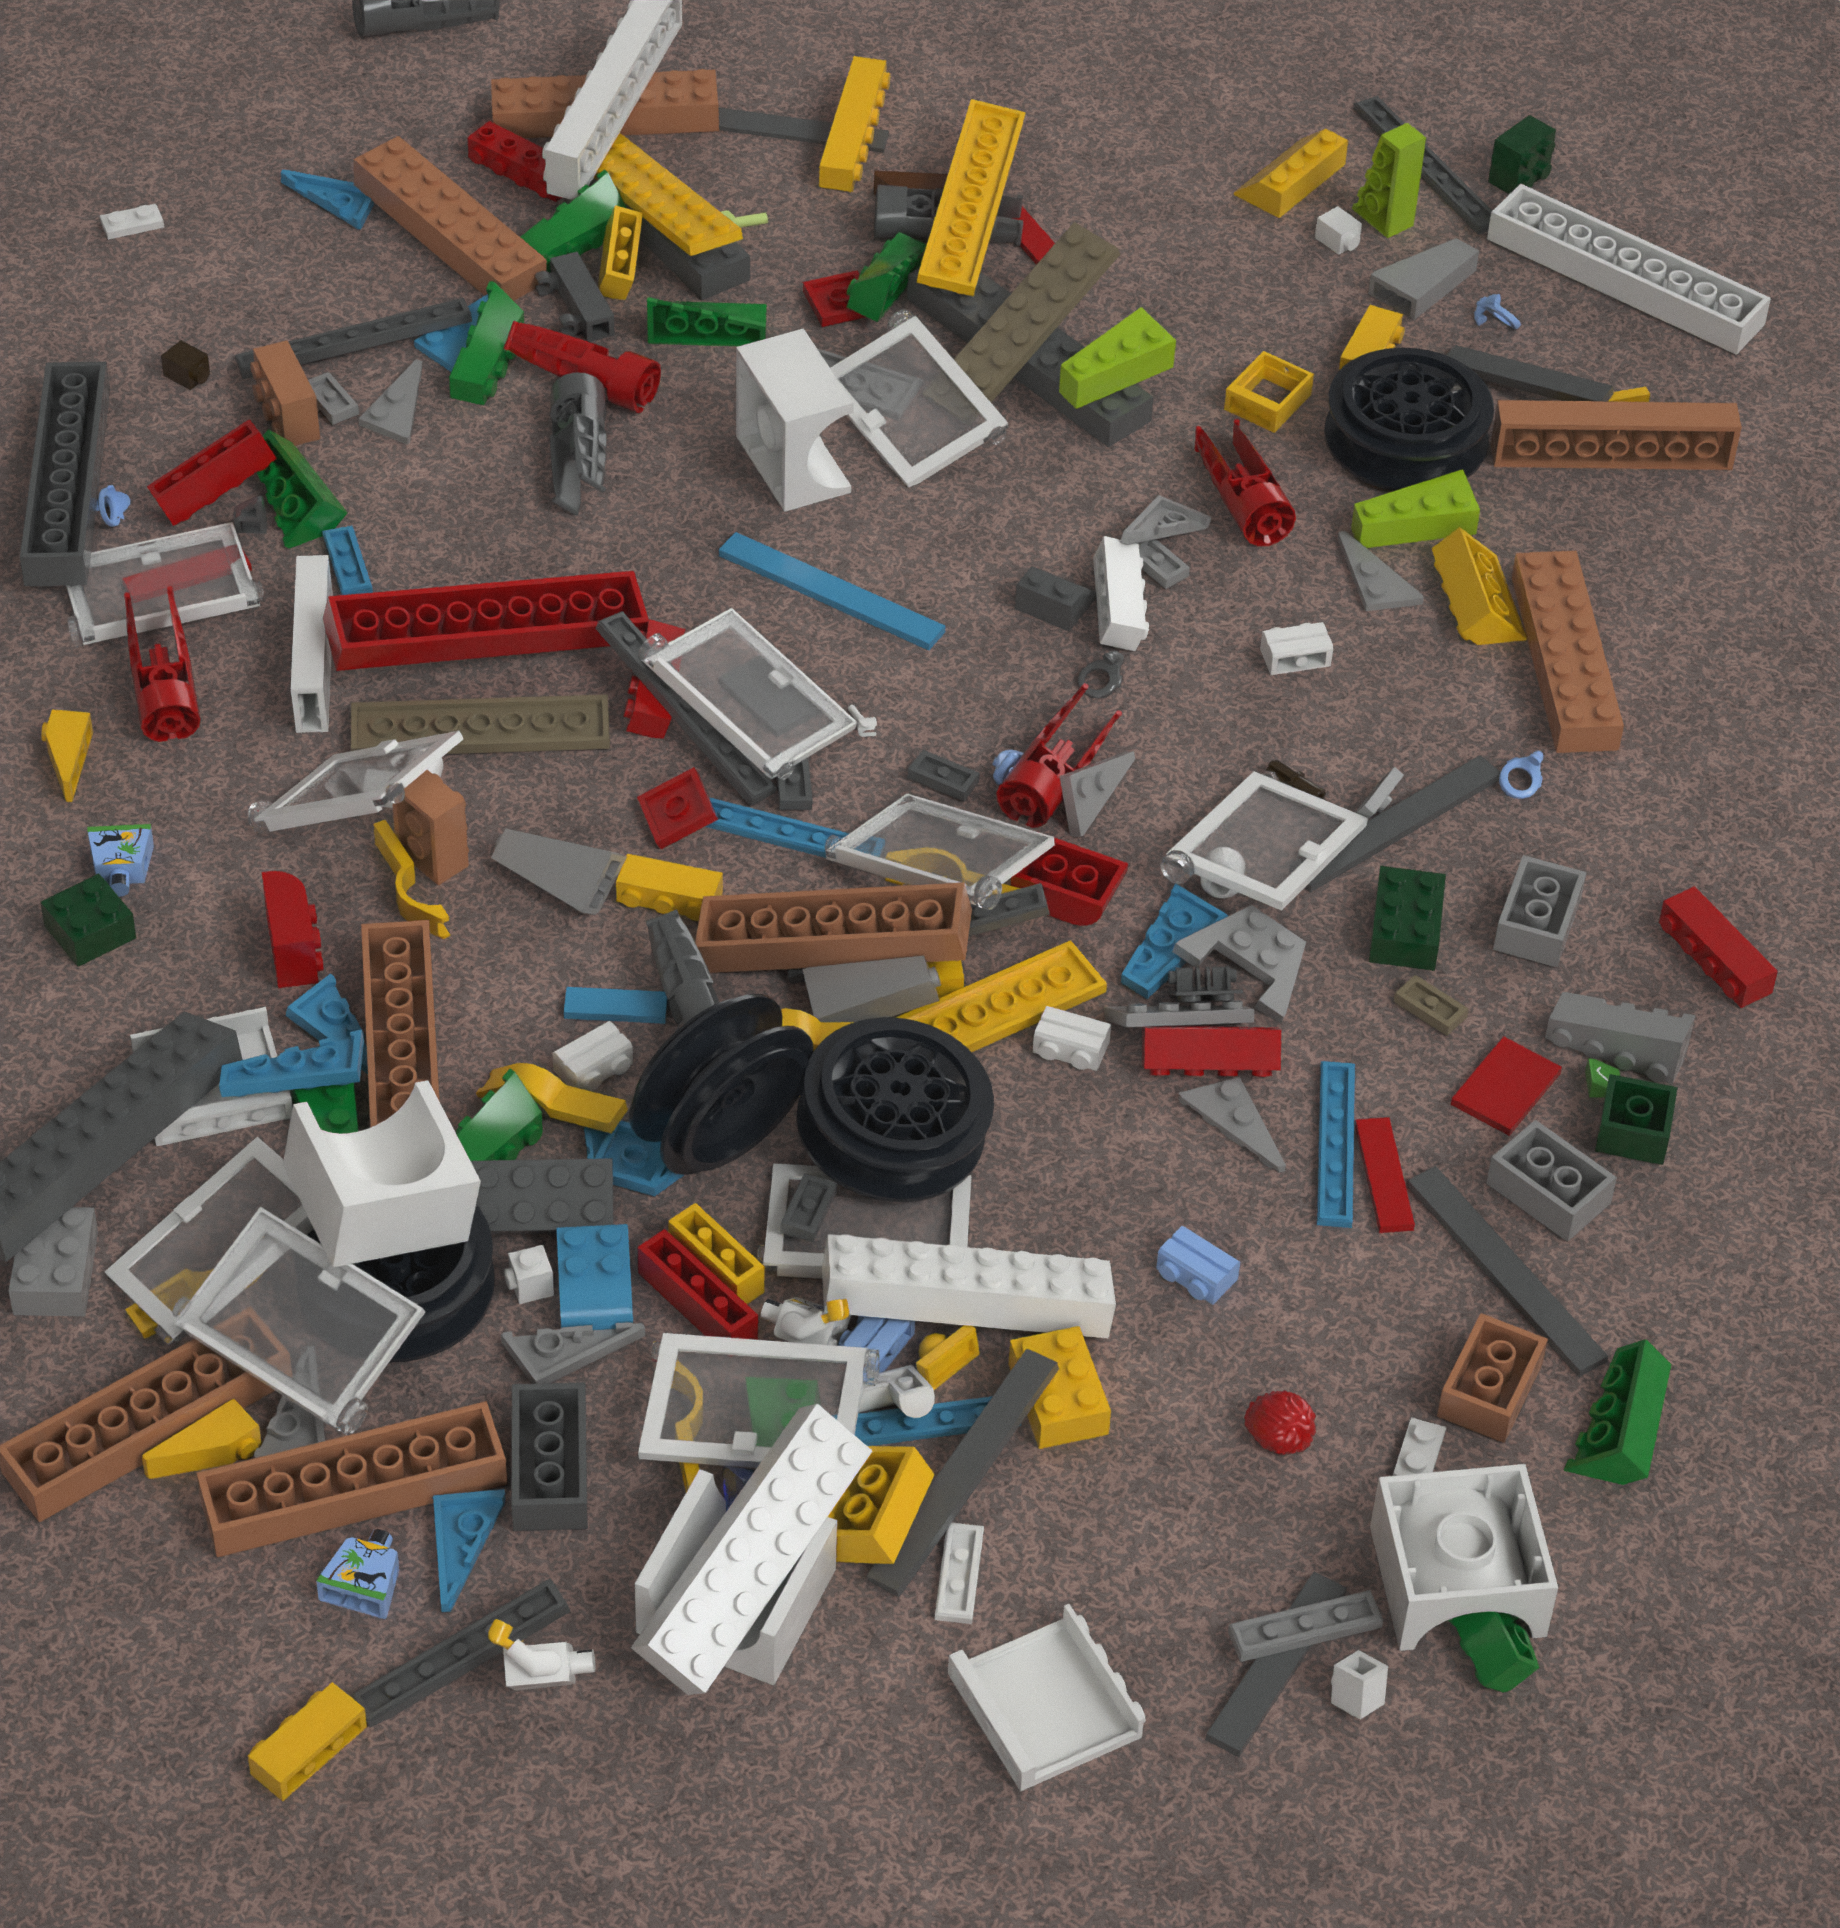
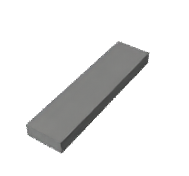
(1305, 1626)

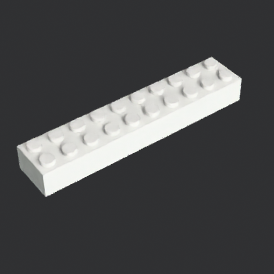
(609, 94)
(1628, 268)

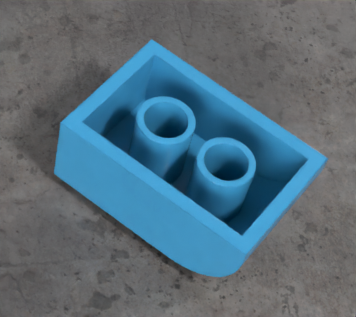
(594, 1276)

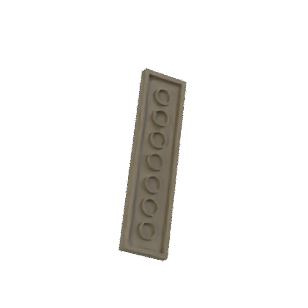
(1035, 309)
(488, 723)

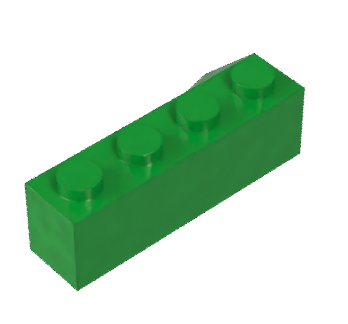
(577, 224)
(885, 277)
(705, 323)
(484, 359)
(298, 494)
(503, 1124)
(1625, 1417)
(1497, 1648)

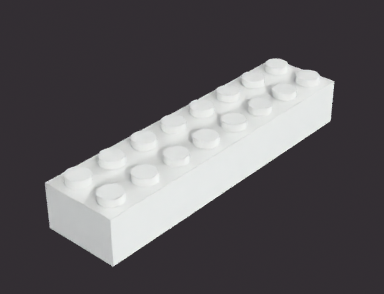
(968, 1285)
(751, 1550)

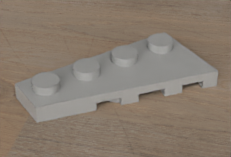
(1172, 1014)

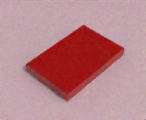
(1506, 1086)

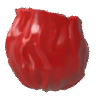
(1281, 1422)

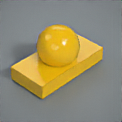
(946, 1355)

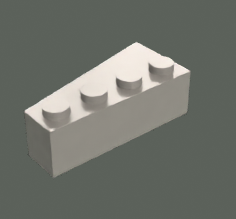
(1622, 1035)

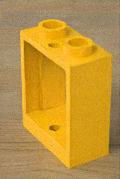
(1261, 410)

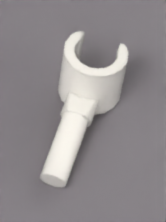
(863, 723)

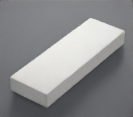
(959, 1573)

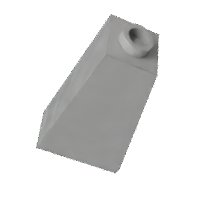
(1423, 278)
(564, 869)
(870, 988)

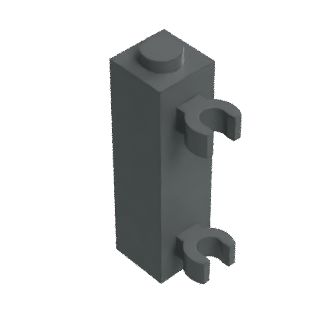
(581, 295)

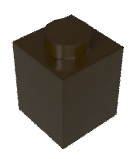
(185, 365)

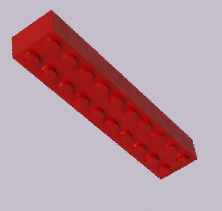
(478, 619)

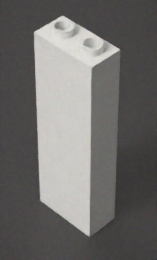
(310, 645)

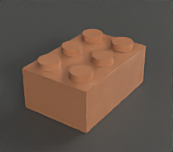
(285, 393)
(433, 827)
(1492, 1377)

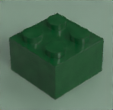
(1522, 155)
(88, 920)
(1636, 1119)

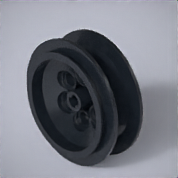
(1407, 417)
(720, 1084)
(894, 1109)
(447, 1281)

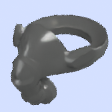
(1112, 665)

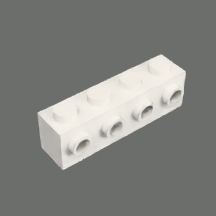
(1120, 594)

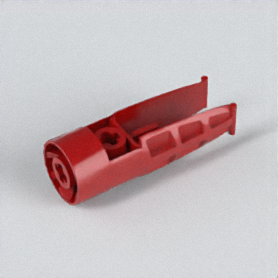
(627, 379)
(1248, 491)
(166, 702)
(1035, 784)

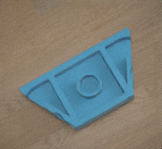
(635, 1161)

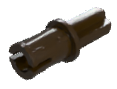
(1295, 779)

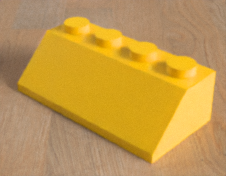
(1295, 173)
(1477, 590)

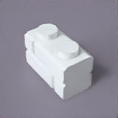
(1296, 648)
(1071, 1038)
(593, 1057)

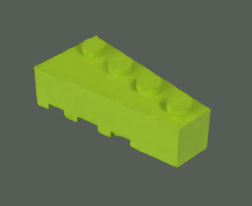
(1393, 181)
(1117, 360)
(1417, 512)

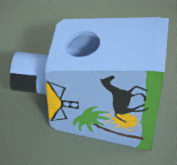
(121, 854)
(361, 1575)

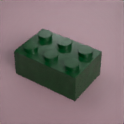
(1407, 918)

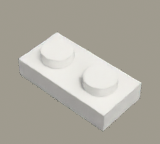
(131, 221)
(1419, 1448)

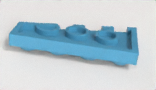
(1154, 958)
(296, 1069)

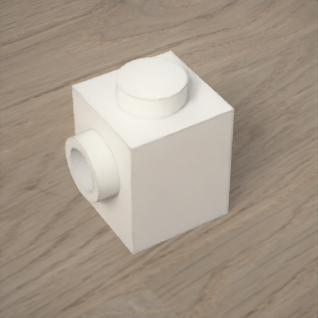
(1338, 230)
(529, 1274)
(1359, 1684)

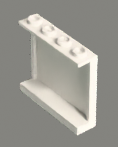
(223, 1114)
(1048, 1700)

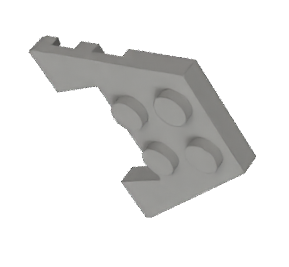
(1258, 947)

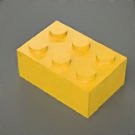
(1074, 1400)
(880, 1505)

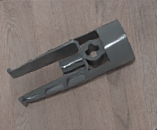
(389, 16)
(914, 213)
(577, 437)
(680, 967)

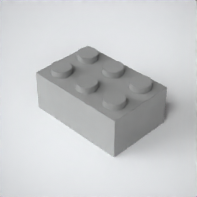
(1539, 911)
(1551, 1180)
(56, 1267)

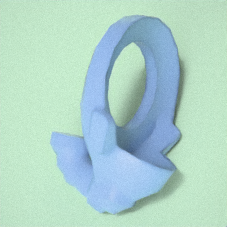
(1492, 305)
(116, 501)
(1003, 764)
(1531, 765)

